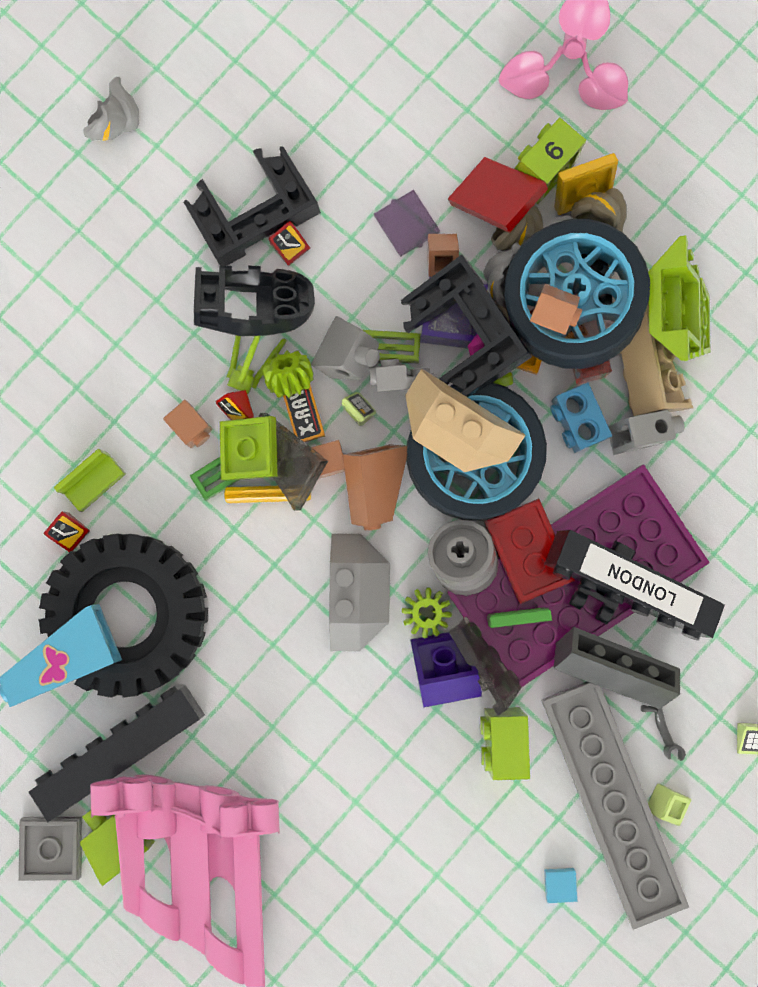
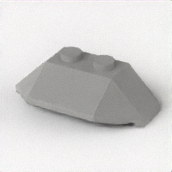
(357, 592)

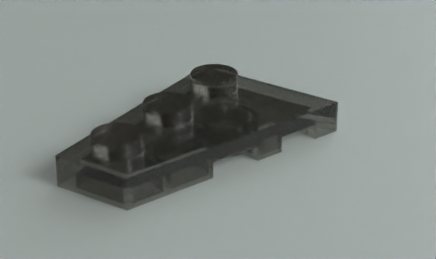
(297, 466)
(491, 671)

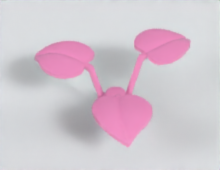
(580, 20)

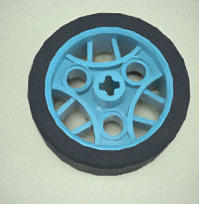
(565, 243)
(510, 488)

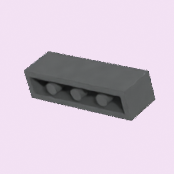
(617, 668)

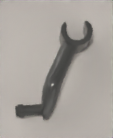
(664, 732)

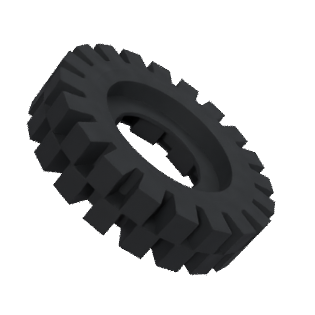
(169, 582)

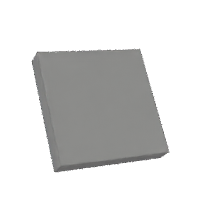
(50, 848)

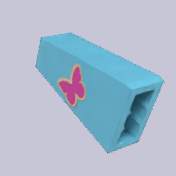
(67, 655)

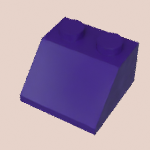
(443, 671)

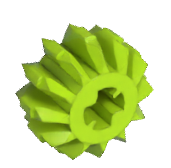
(288, 374)
(427, 622)

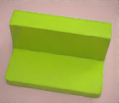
(90, 479)

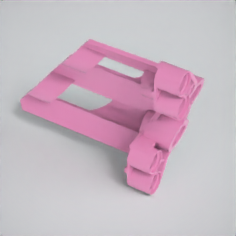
(208, 837)

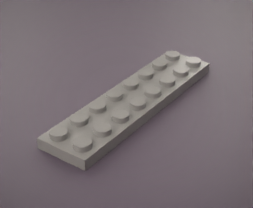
(615, 804)

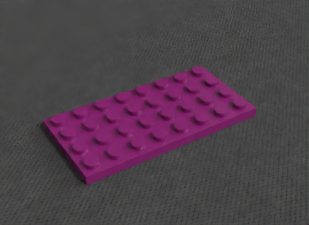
(625, 512)

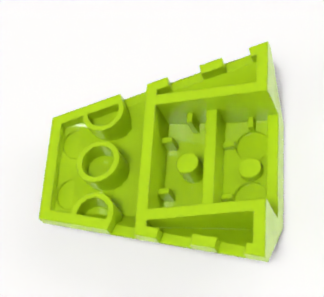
(679, 303)

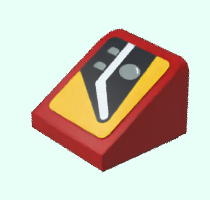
(289, 243)
(235, 405)
(66, 531)

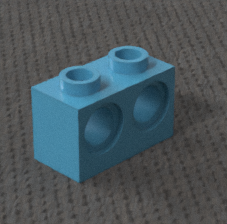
(588, 415)

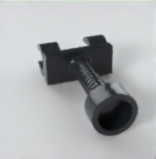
(608, 608)

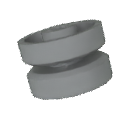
(463, 557)

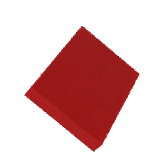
(497, 194)
(523, 544)

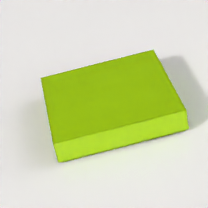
(248, 448)

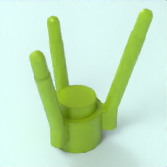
(242, 377)

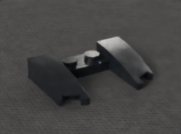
(230, 239)
(462, 285)

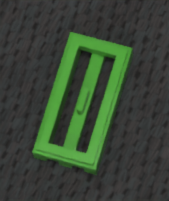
(201, 486)
(519, 617)

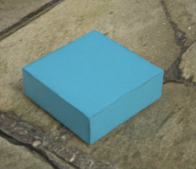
(560, 885)

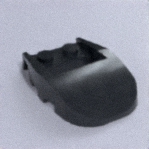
(282, 300)

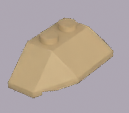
(458, 426)

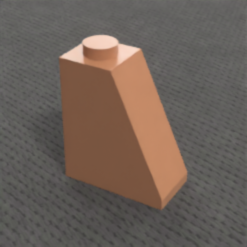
(374, 484)

